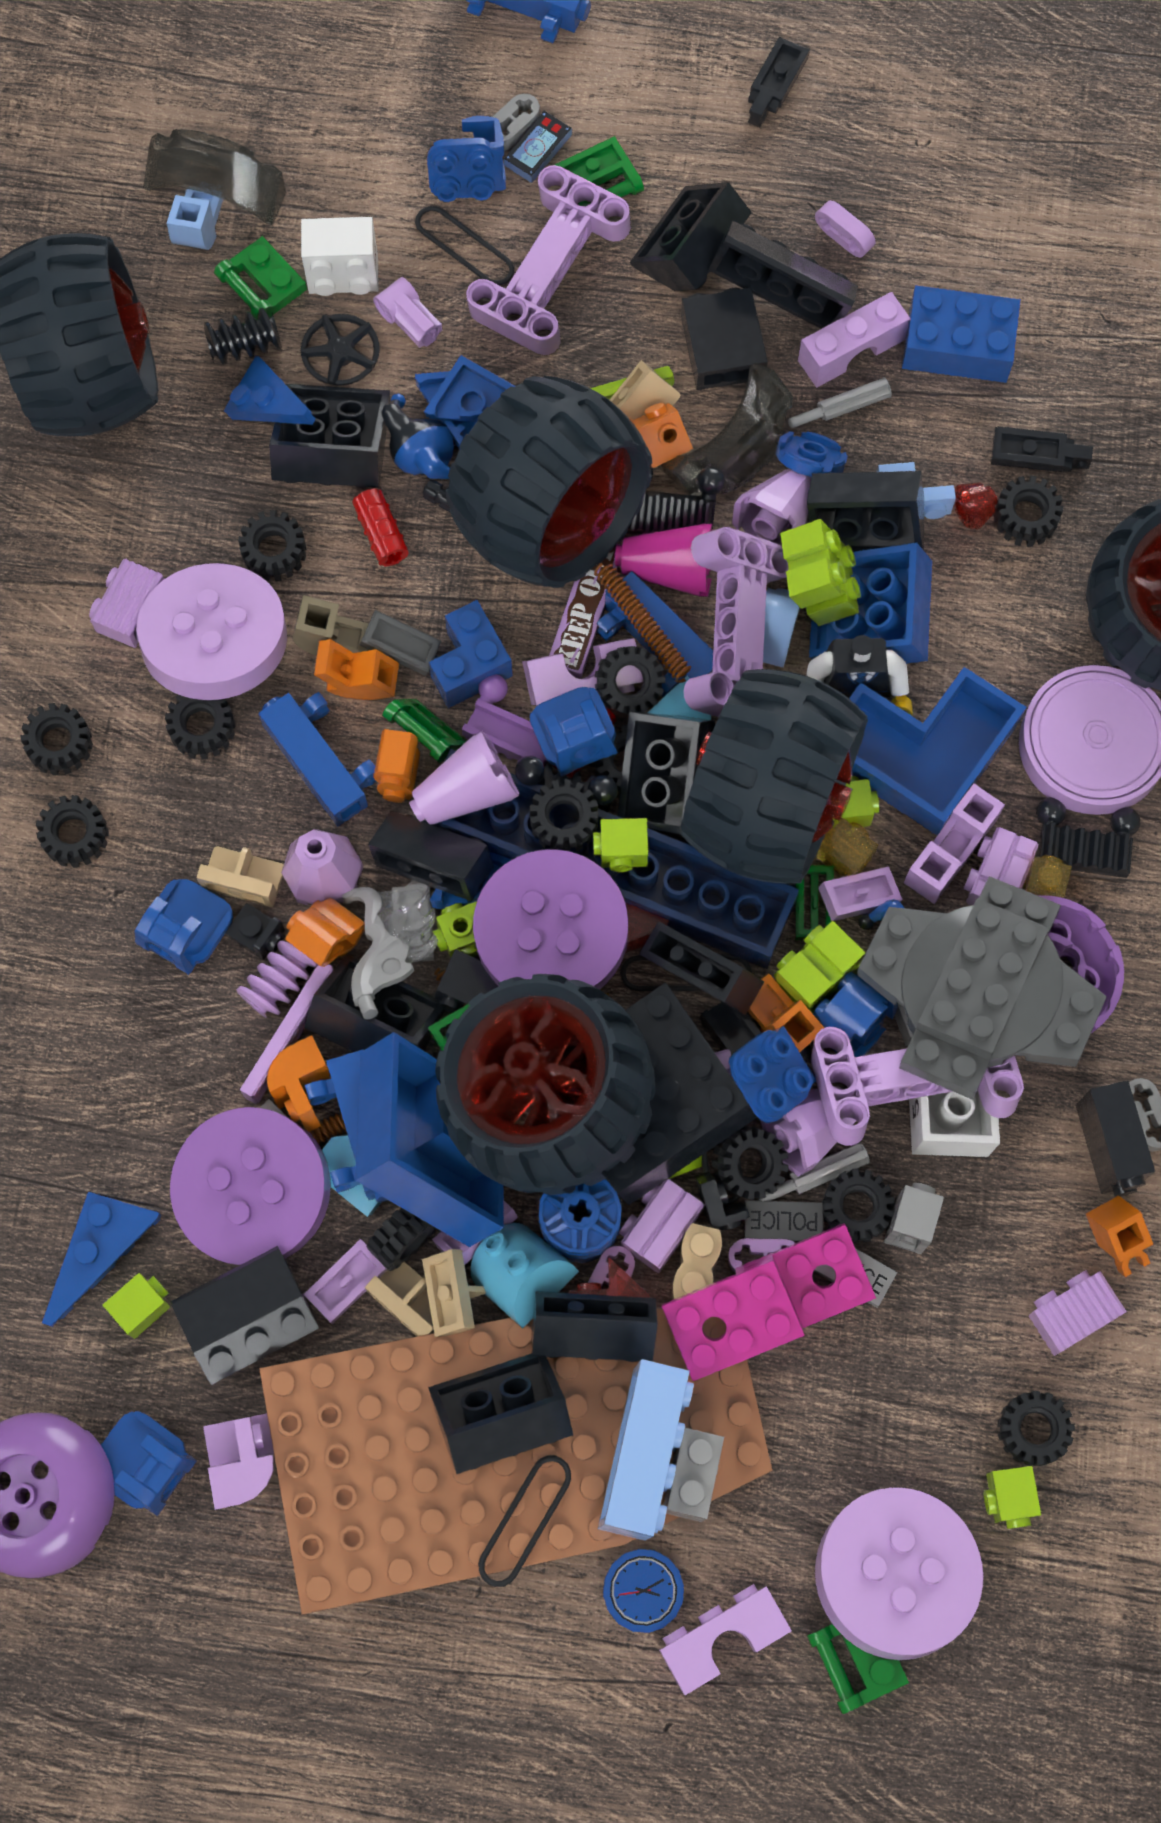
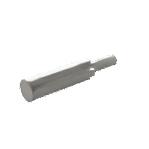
(845, 402)
(825, 1171)

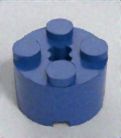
(857, 1011)

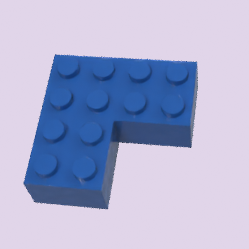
(933, 763)
(408, 1149)

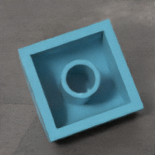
(517, 1265)

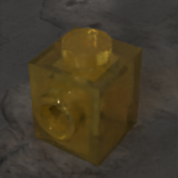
(847, 848)
(1047, 877)

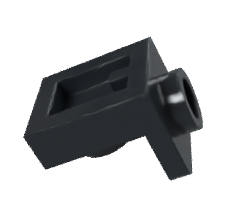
(256, 931)
(714, 1197)

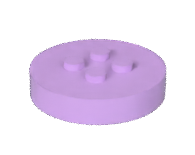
(211, 631)
(1093, 740)
(899, 1573)

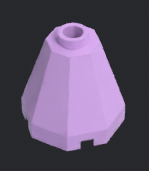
(773, 506)
(321, 867)
(805, 1133)

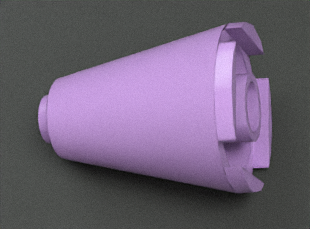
(464, 783)

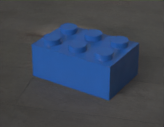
(961, 334)

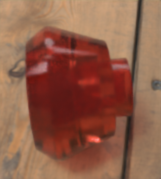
(974, 504)

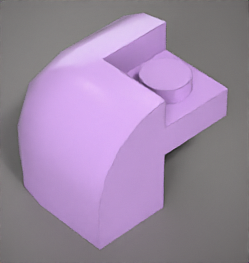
(239, 1459)

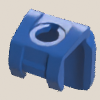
(468, 164)
(574, 729)
(184, 924)
(771, 1074)
(145, 1461)

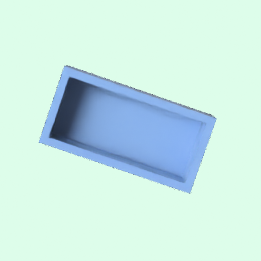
(644, 1450)

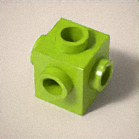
(450, 924)

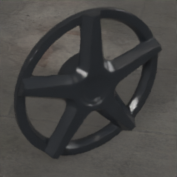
(340, 348)

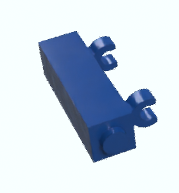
(552, 13)
(684, 638)
(313, 758)
(344, 1086)

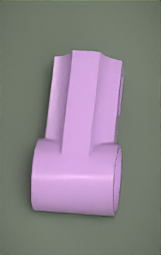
(402, 305)

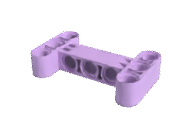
(549, 259)
(743, 570)
(878, 1081)

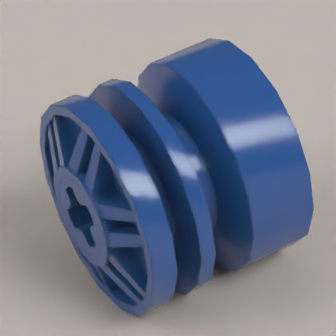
(584, 1239)

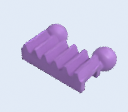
(506, 730)

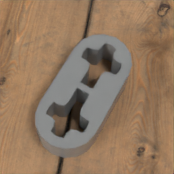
(517, 124)
(1153, 1108)

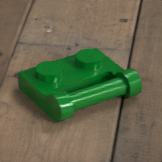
(602, 164)
(268, 271)
(425, 725)
(876, 1673)

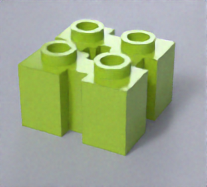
(820, 572)
(819, 966)

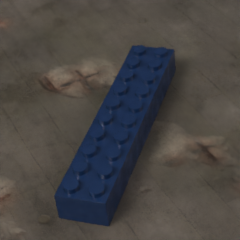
(677, 884)

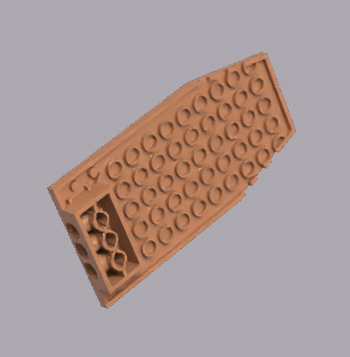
(376, 1491)

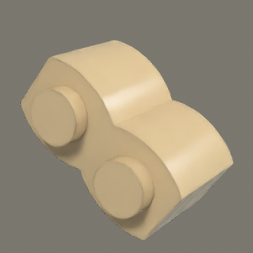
(697, 1258)

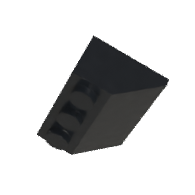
(690, 235)
(870, 507)
(660, 767)
(399, 1009)
(244, 1315)
(500, 1411)

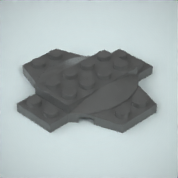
(981, 987)

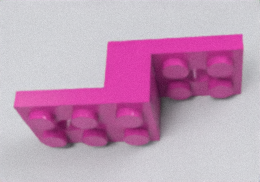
(768, 1302)

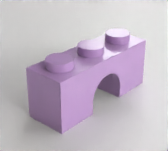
(873, 326)
(549, 677)
(954, 844)
(690, 1653)

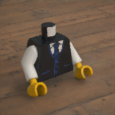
(865, 662)

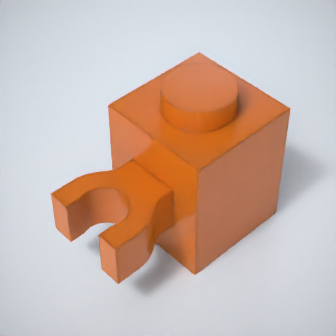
(1121, 1232)

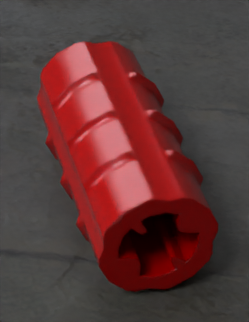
(380, 527)

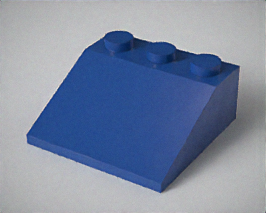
(891, 604)

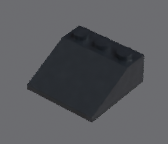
(341, 444)

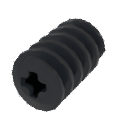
(242, 336)

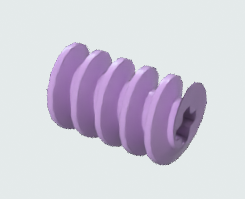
(276, 979)

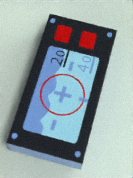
(537, 146)

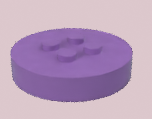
(551, 918)
(249, 1185)

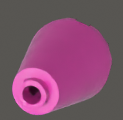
(666, 559)

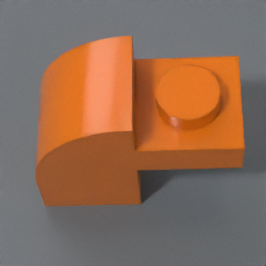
(356, 675)
(775, 1009)
(290, 1073)

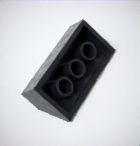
(783, 276)

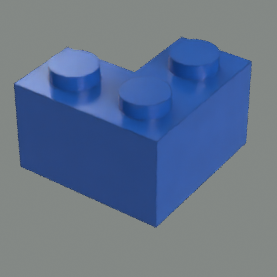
(476, 655)

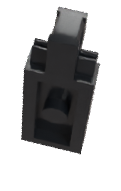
(776, 79)
(1038, 450)

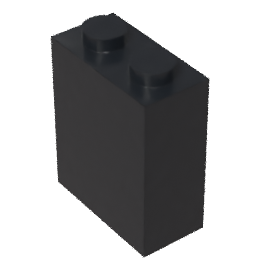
(722, 337)
(1115, 1138)

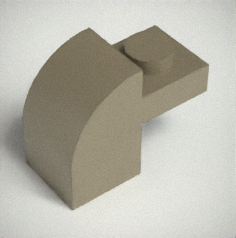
(319, 621)

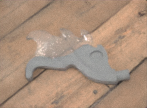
(396, 939)

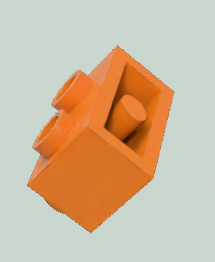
(663, 433)

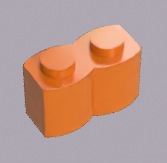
(397, 765)
(325, 931)

